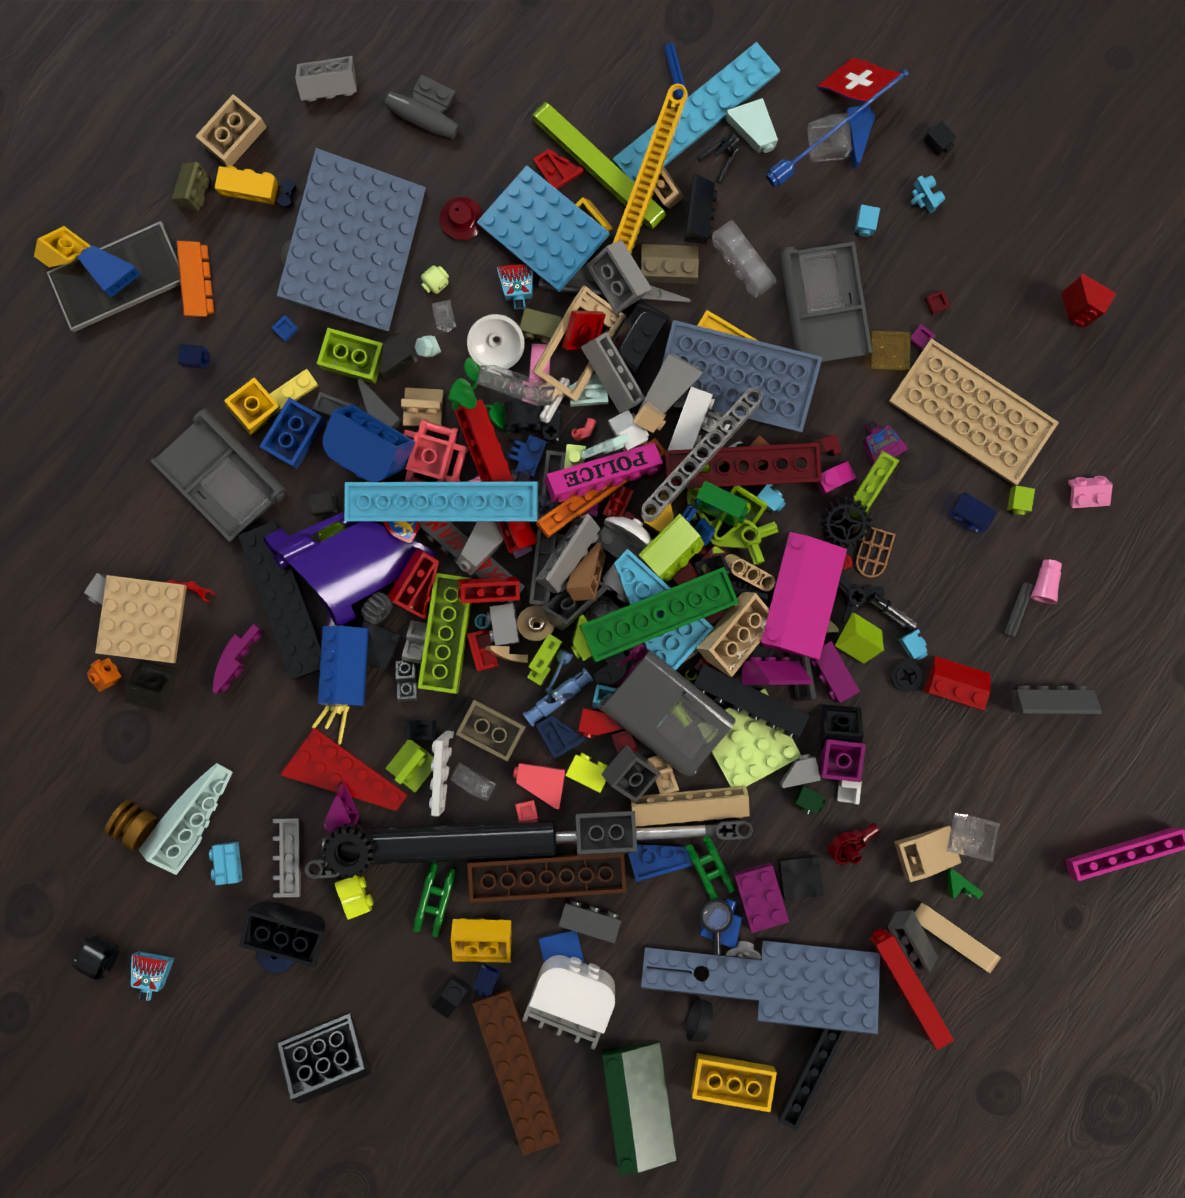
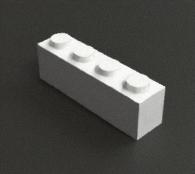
(691, 420)

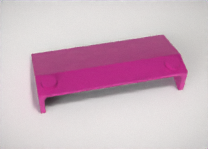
(804, 596)

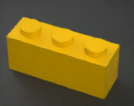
(246, 184)

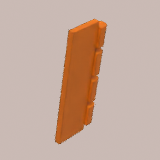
(192, 276)

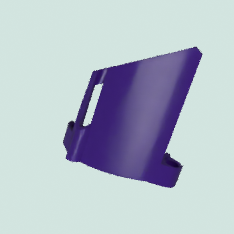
(346, 564)

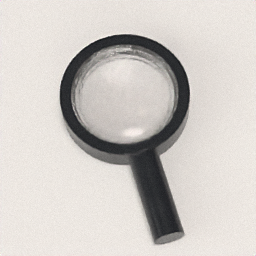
(716, 917)

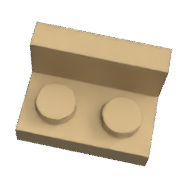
(422, 404)

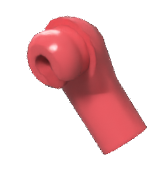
(585, 432)

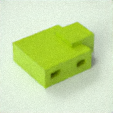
(543, 658)

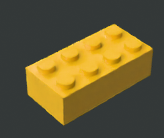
(733, 1082)

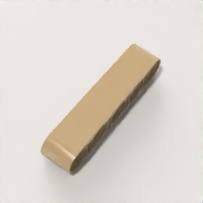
(956, 938)

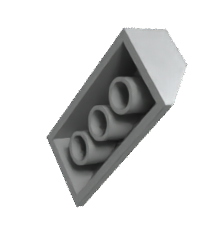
(568, 553)

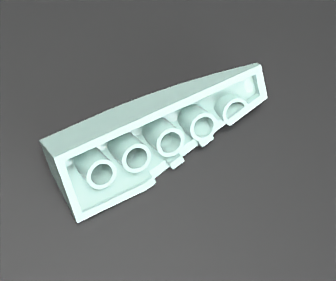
(183, 824)

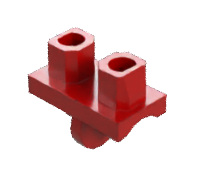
(618, 502)

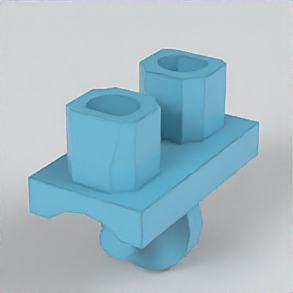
(924, 196)

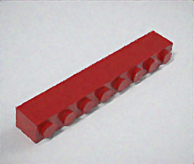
(492, 468)

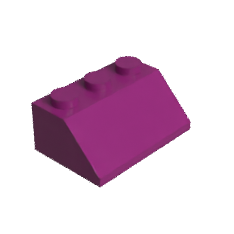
(773, 672)

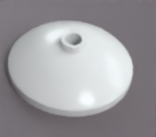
(489, 352)
(629, 530)

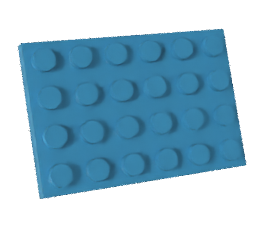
(543, 228)

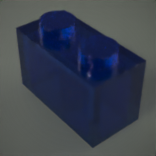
(972, 513)

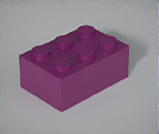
(760, 897)

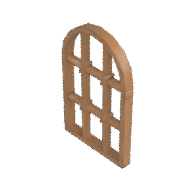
(876, 561)

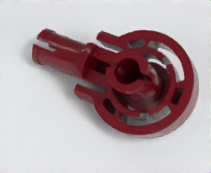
(850, 845)

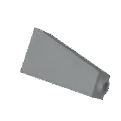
(671, 382)
(480, 546)

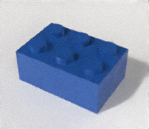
(293, 433)

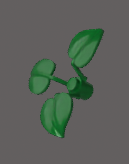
(463, 394)

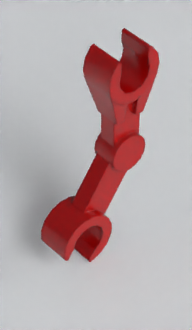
(202, 592)

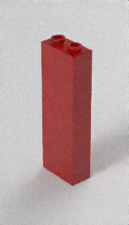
(911, 988)

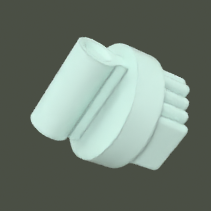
(427, 346)

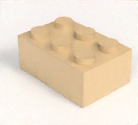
(231, 131)

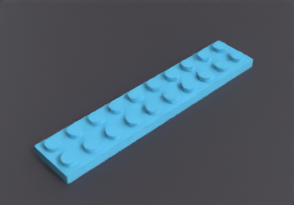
(706, 107)
(441, 502)

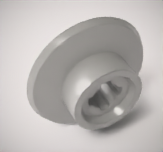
(744, 950)

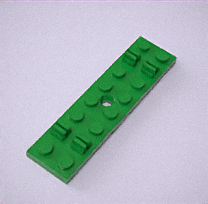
(640, 620)

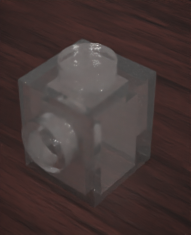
(444, 315)

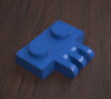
(528, 454)

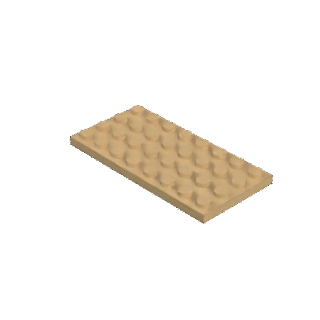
(973, 412)

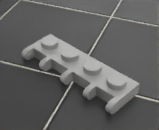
(289, 857)
(562, 1024)

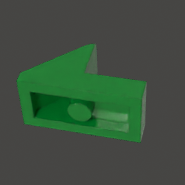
(957, 883)

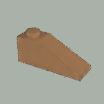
(586, 576)

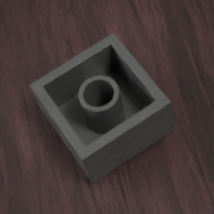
(631, 773)

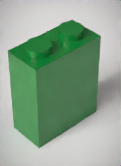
(721, 504)

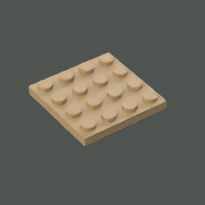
(141, 619)

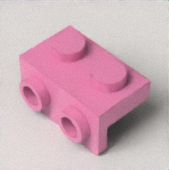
(1090, 492)

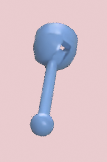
(563, 657)

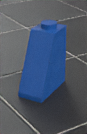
(108, 270)

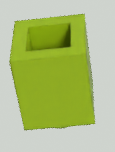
(1020, 500)

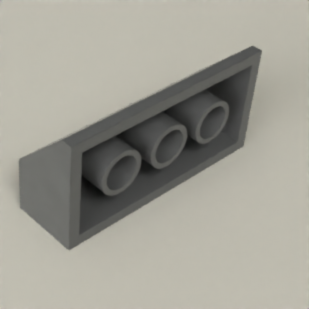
(1055, 701)

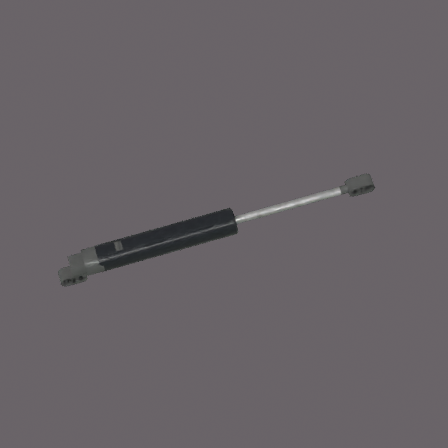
(492, 841)

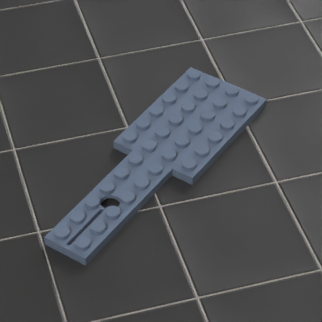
(789, 982)

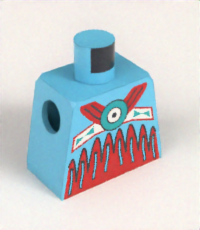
(516, 283)
(149, 973)

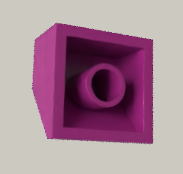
(842, 760)
(341, 811)

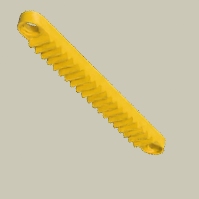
(651, 167)

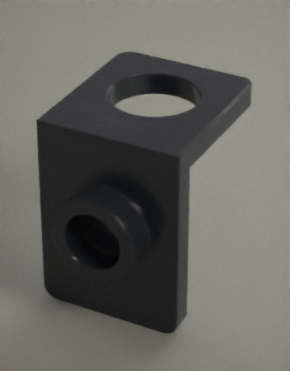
(714, 562)

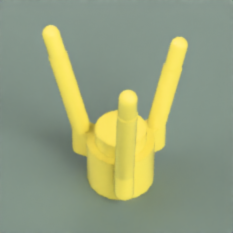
(334, 710)

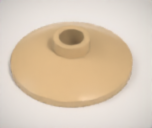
(530, 617)

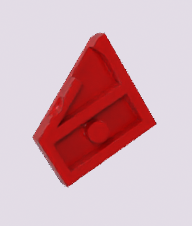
(556, 169)

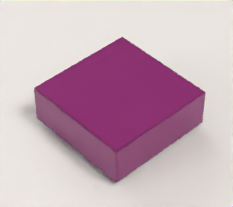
(921, 337)

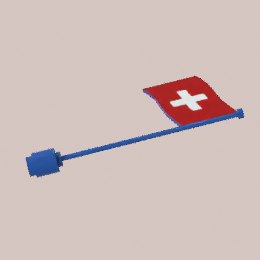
(855, 81)

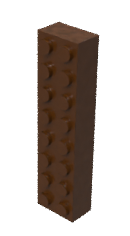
(545, 877)
(516, 1071)

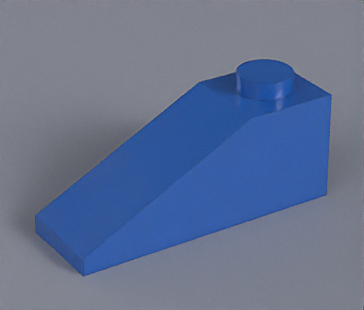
(859, 130)

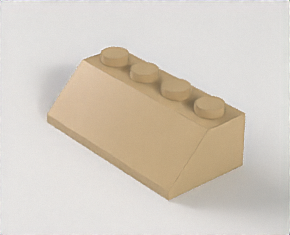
(735, 634)

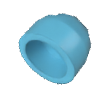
(479, 621)

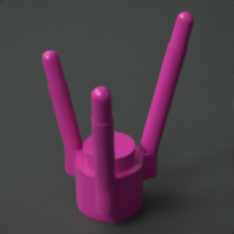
(638, 652)

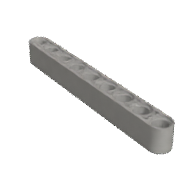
(703, 446)

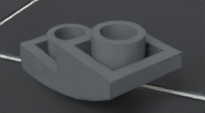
(406, 681)

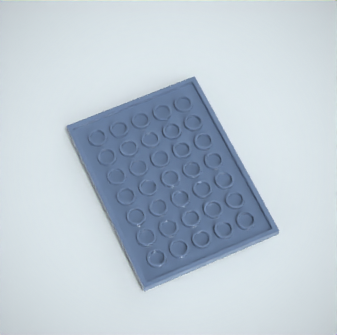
(351, 241)

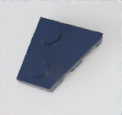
(557, 736)

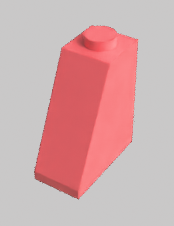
(541, 781)

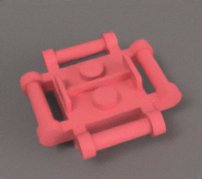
(432, 455)

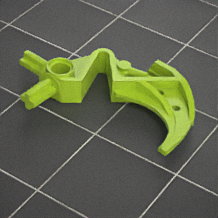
(735, 537)

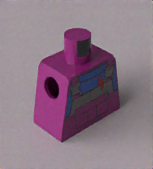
(882, 439)

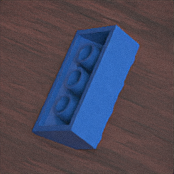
(343, 666)

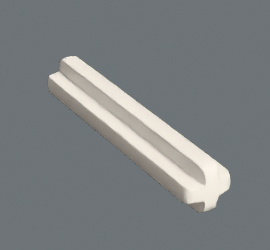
(549, 410)

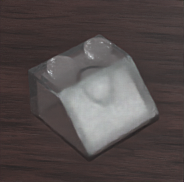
(834, 147)

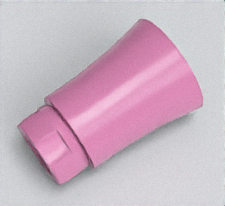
(1047, 582)

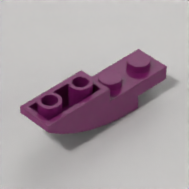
(230, 663)

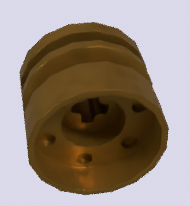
(128, 823)

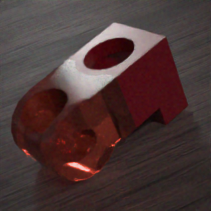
(829, 444)

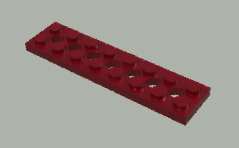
(751, 455)

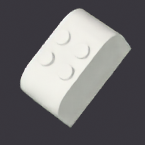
(575, 992)

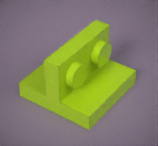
(411, 765)

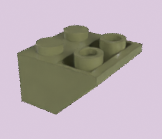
(191, 186)

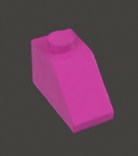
(835, 478)

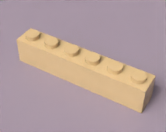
(691, 806)

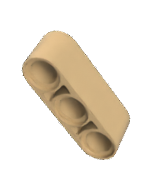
(755, 576)

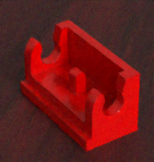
(478, 643)

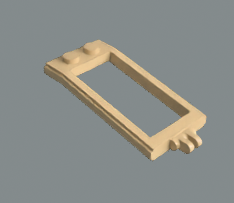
(586, 301)

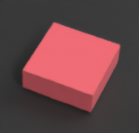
(526, 810)

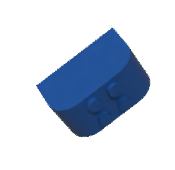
(365, 444)

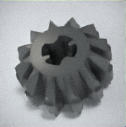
(377, 608)

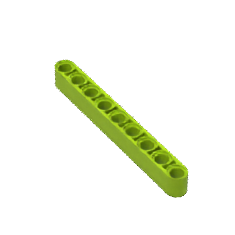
(592, 159)

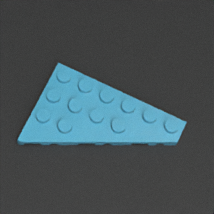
(642, 583)

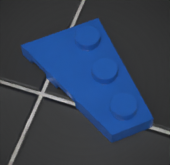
(658, 860)

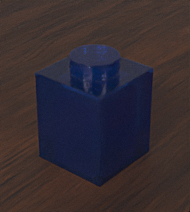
(193, 356)
(486, 980)

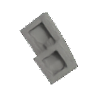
(414, 642)

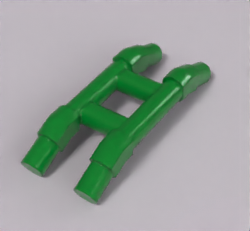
(720, 871)
(444, 893)

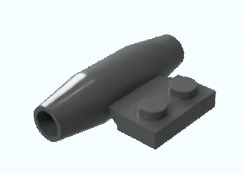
(425, 107)

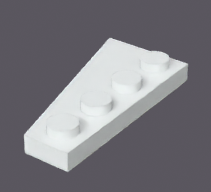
(440, 772)

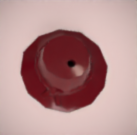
(461, 223)

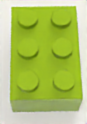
(351, 355)

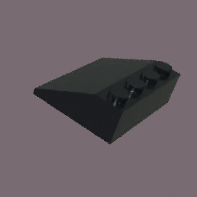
(323, 1059)

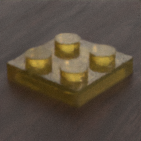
(890, 350)

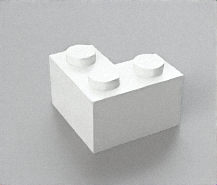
(623, 424)

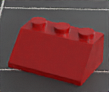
(1086, 300)
(958, 683)

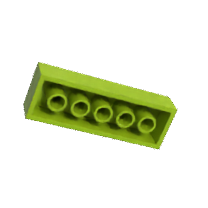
(444, 637)

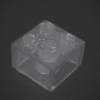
(973, 837)

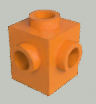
(103, 674)

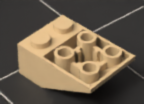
(926, 854)

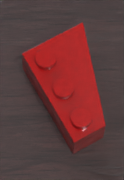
(415, 583)

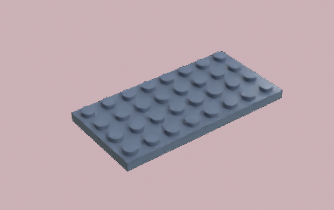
(739, 363)

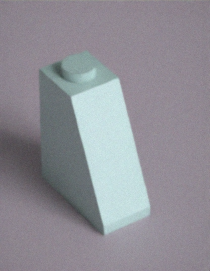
(754, 125)

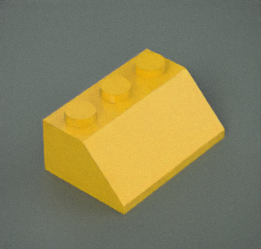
(481, 940)

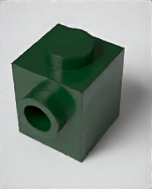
(809, 800)

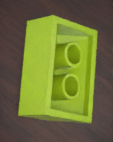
(672, 549)
(579, 644)

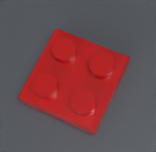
(582, 328)

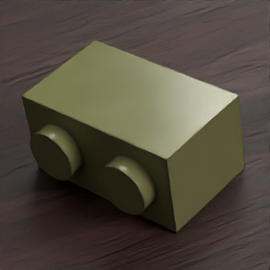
(539, 325)

